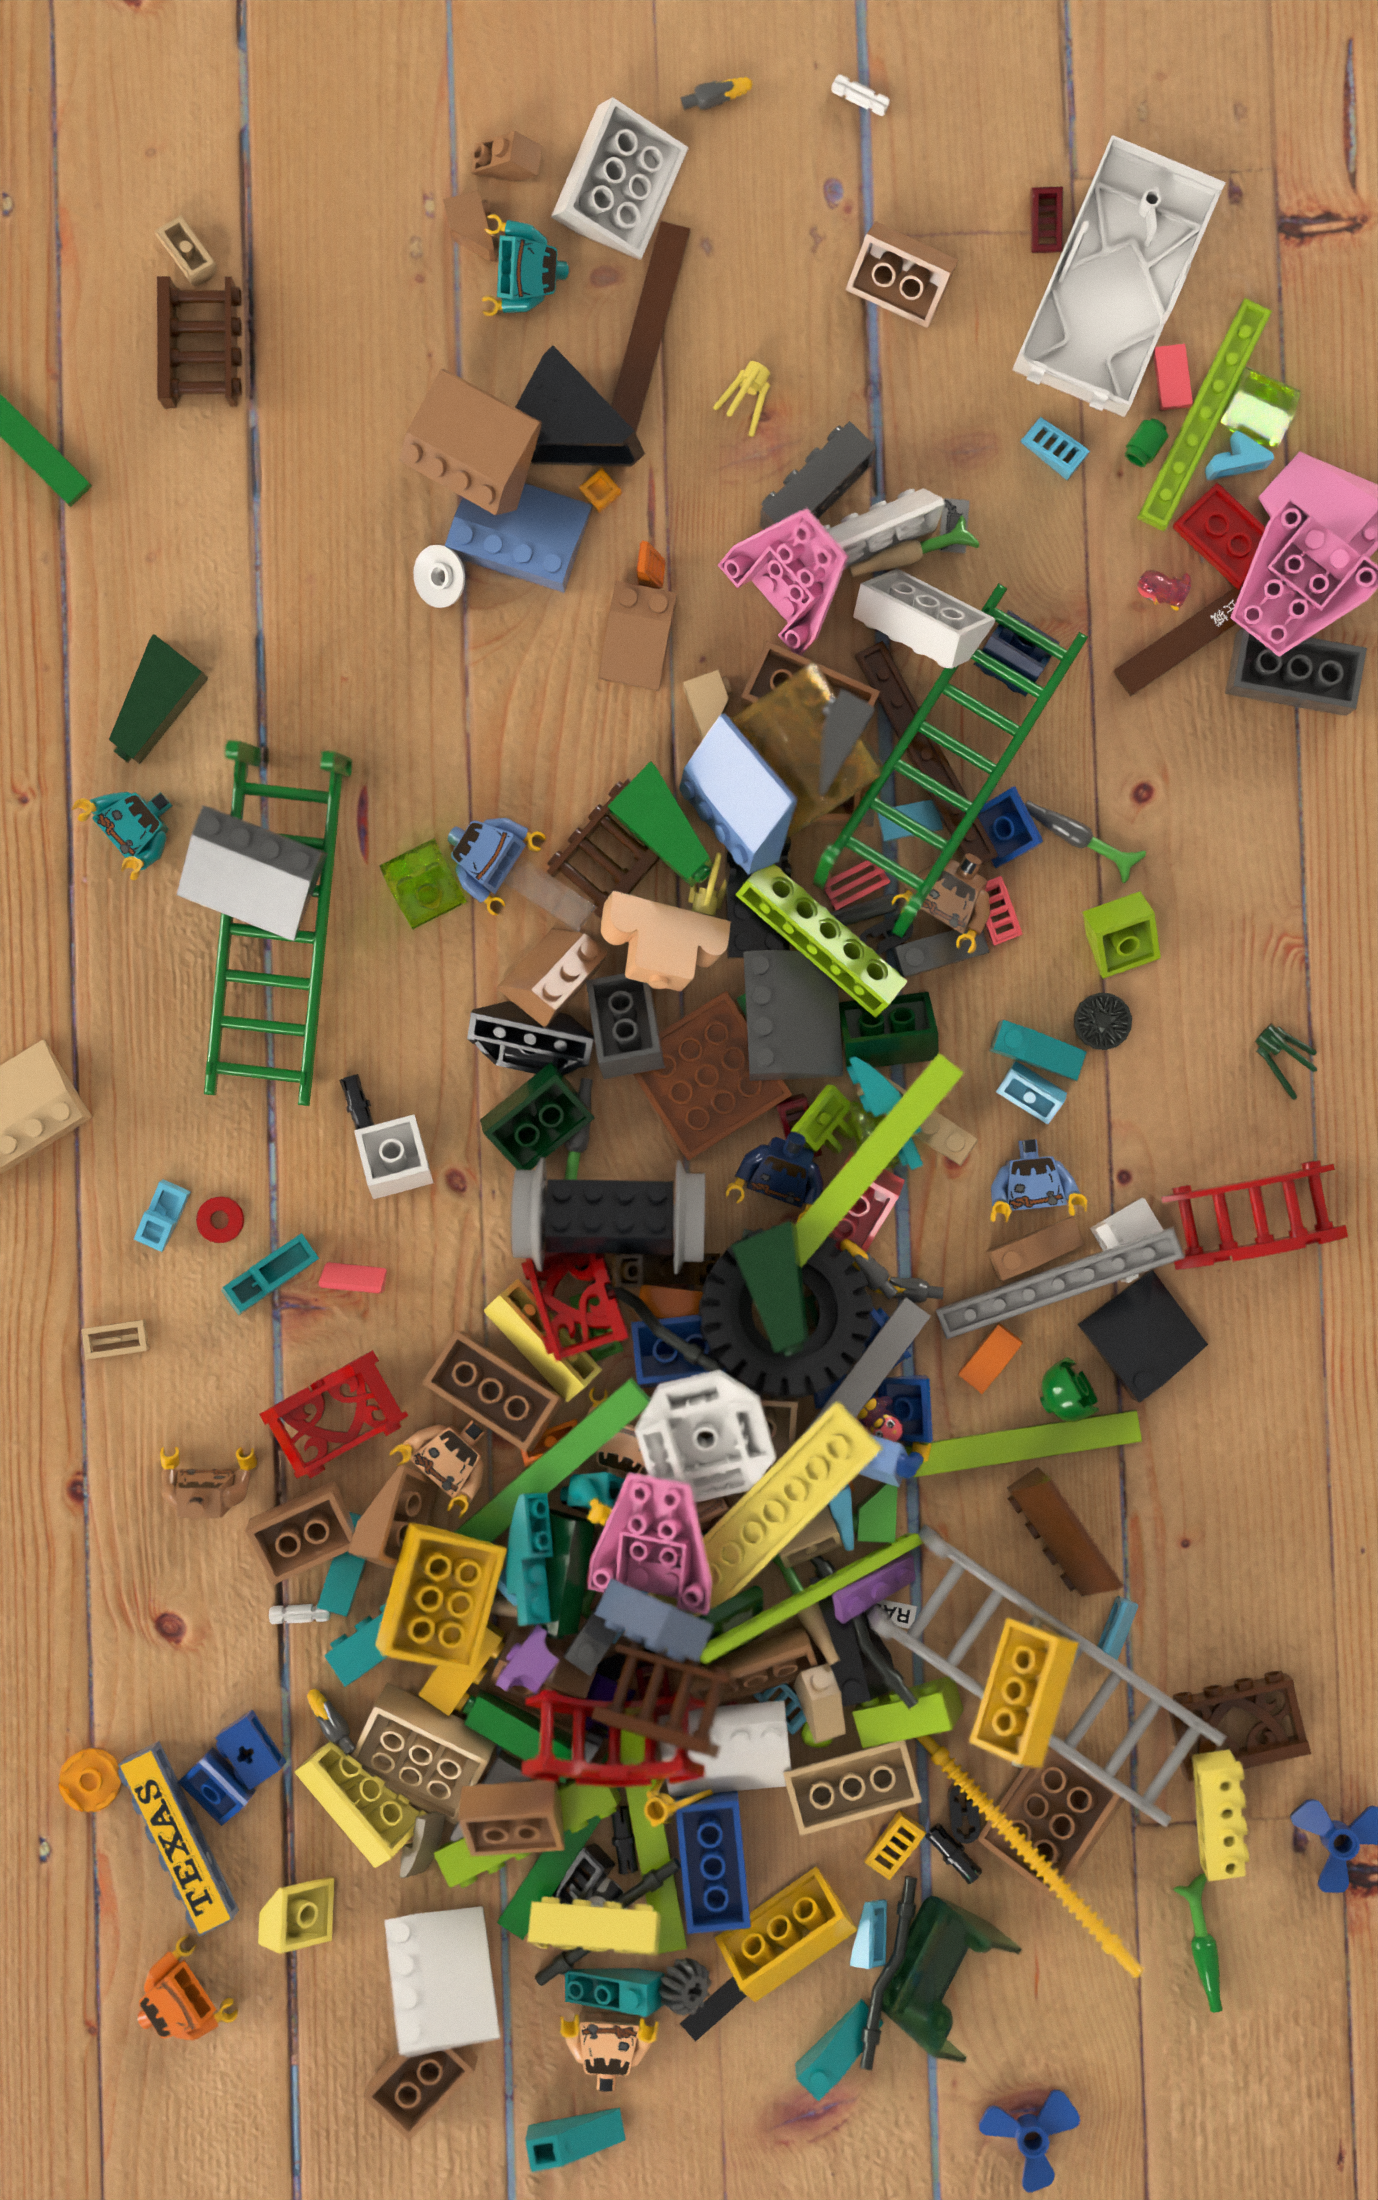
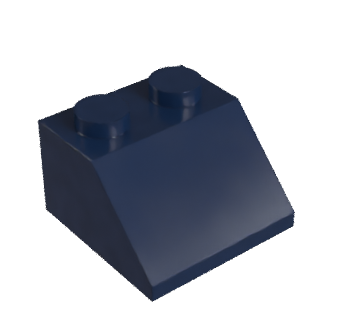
(1016, 654)

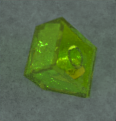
(1261, 407)
(423, 883)

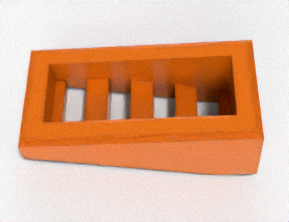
(650, 566)

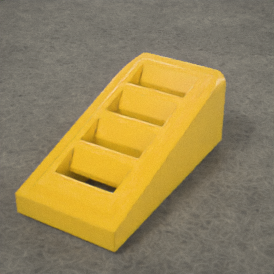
(909, 1824)

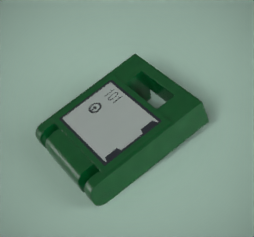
(733, 1613)

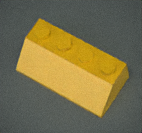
(1024, 1693)
(786, 1935)

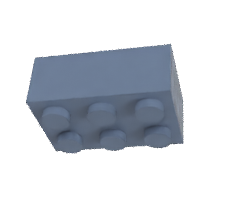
(653, 1620)

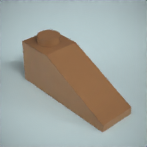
(1035, 1248)

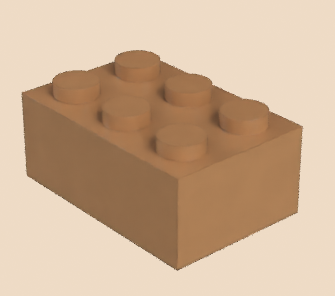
(415, 2087)

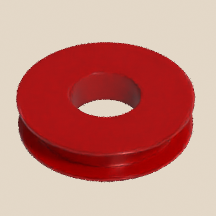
(205, 1215)

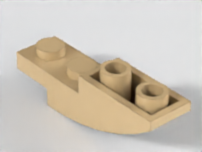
(941, 1134)

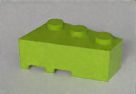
(890, 1720)

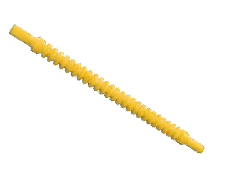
(1110, 1941)

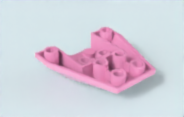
(1334, 497)
(795, 570)
(1300, 580)
(654, 1544)

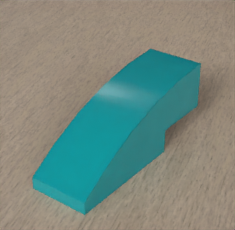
(269, 1274)
(342, 1580)

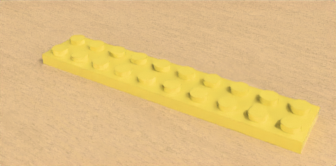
(783, 1502)

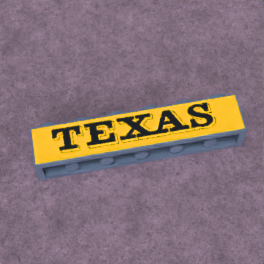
(178, 1838)

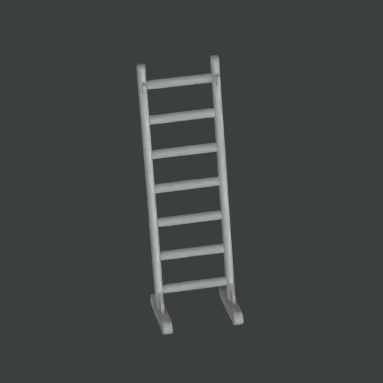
(885, 1627)

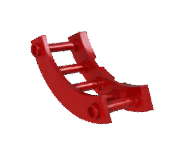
(1264, 1242)
(614, 1771)

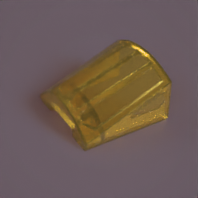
(787, 735)

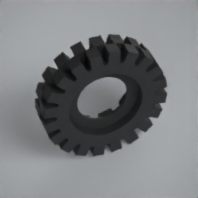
(751, 1357)

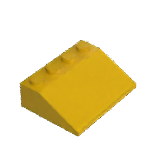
(440, 1598)

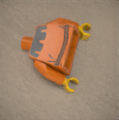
(176, 2000)

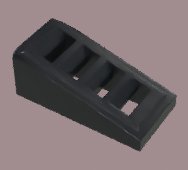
(596, 1863)

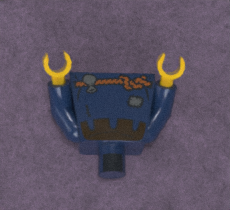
(781, 1171)

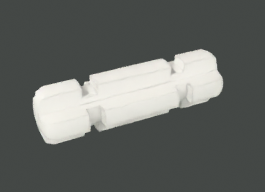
(860, 95)
(297, 1614)

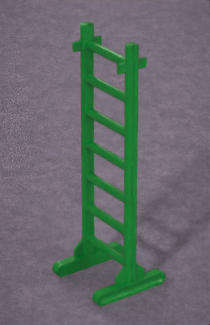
(918, 724)
(338, 766)

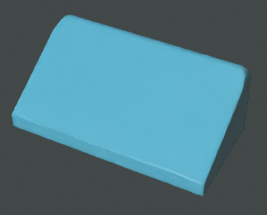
(1032, 1092)
(1117, 1626)

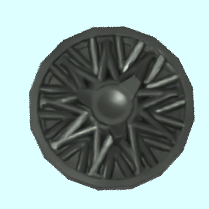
(1102, 1021)

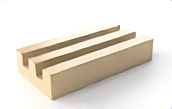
(142, 1335)

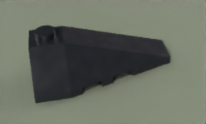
(854, 1673)

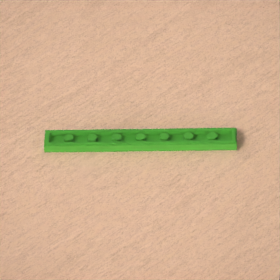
(558, 1460)

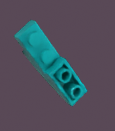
(879, 1098)
(526, 1554)

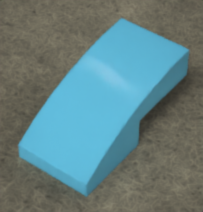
(922, 812)
(162, 1215)

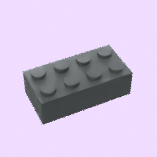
(823, 478)
(1308, 676)

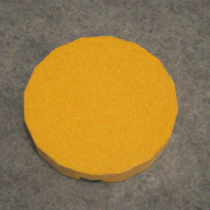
(90, 1780)

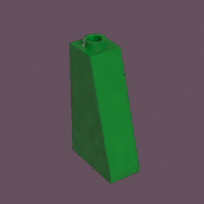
(658, 821)
(513, 1728)

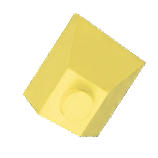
(298, 1916)

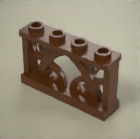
(1278, 1745)

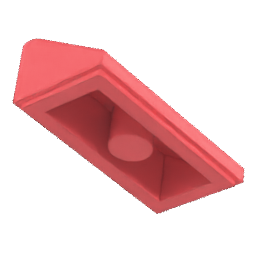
(353, 1278)

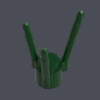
(1275, 1040)

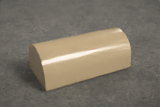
(187, 251)

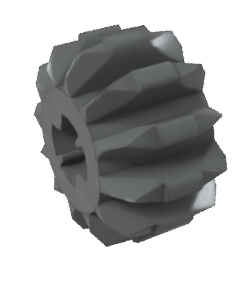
(685, 1986)

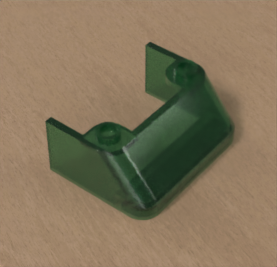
(933, 1955)

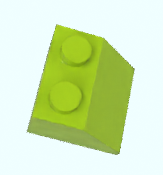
(1122, 934)

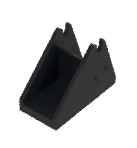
(575, 419)

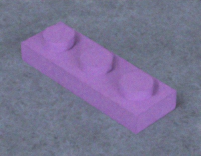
(873, 1587)

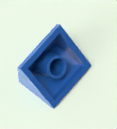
(1009, 827)
(910, 1405)
(216, 1787)

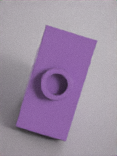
(529, 1663)

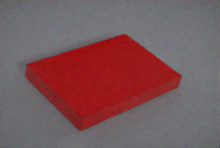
(1222, 533)

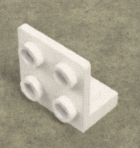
(1126, 1226)

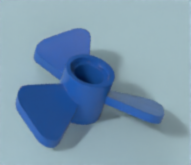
(1363, 1830)
(1055, 2117)

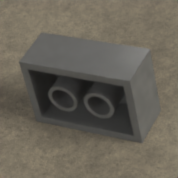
(624, 1026)

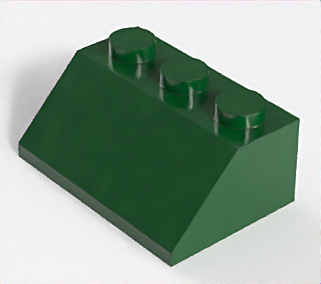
(897, 1036)
(536, 1118)

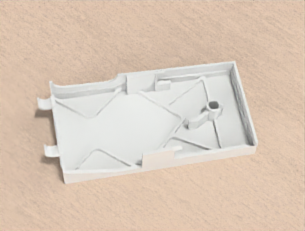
(1118, 276)

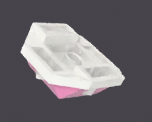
(714, 1465)

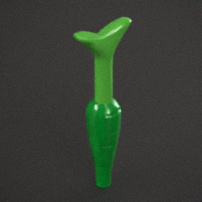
(1203, 1944)

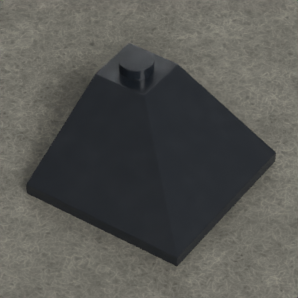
(1143, 1336)

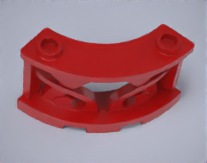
(603, 1316)
(292, 1411)

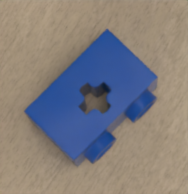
(249, 1733)

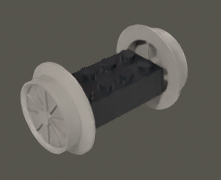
(607, 1216)

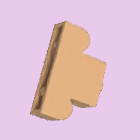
(663, 939)

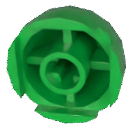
(1067, 1393)

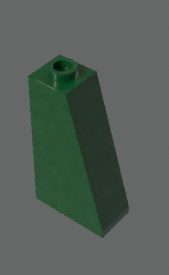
(155, 699)
(775, 1282)
(567, 1571)

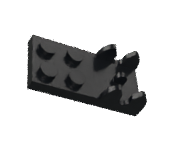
(747, 928)

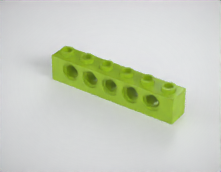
(822, 938)

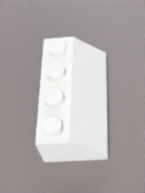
(922, 617)

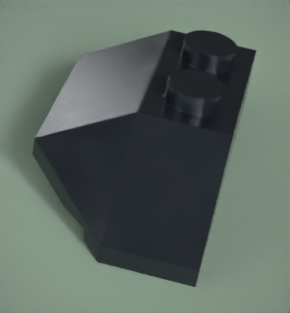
(521, 1043)

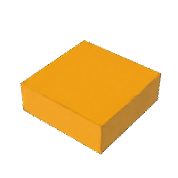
(600, 490)

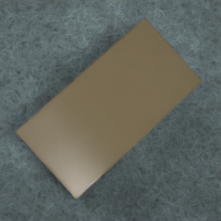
(427, 1836)

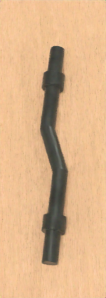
(692, 1352)
(892, 1678)
(651, 1882)
(871, 2033)

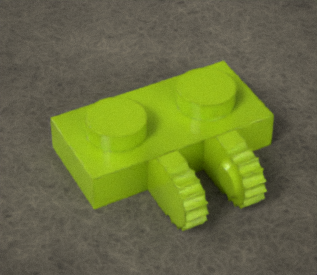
(822, 1118)

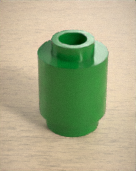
(1146, 442)

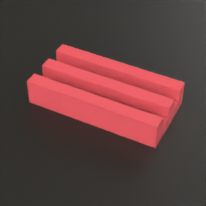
(832, 895)

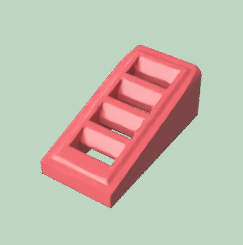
(998, 883)

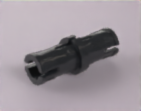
(357, 1102)
(624, 1840)
(953, 1853)

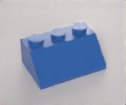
(658, 1361)

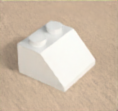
(393, 1157)

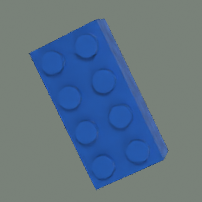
(713, 1864)

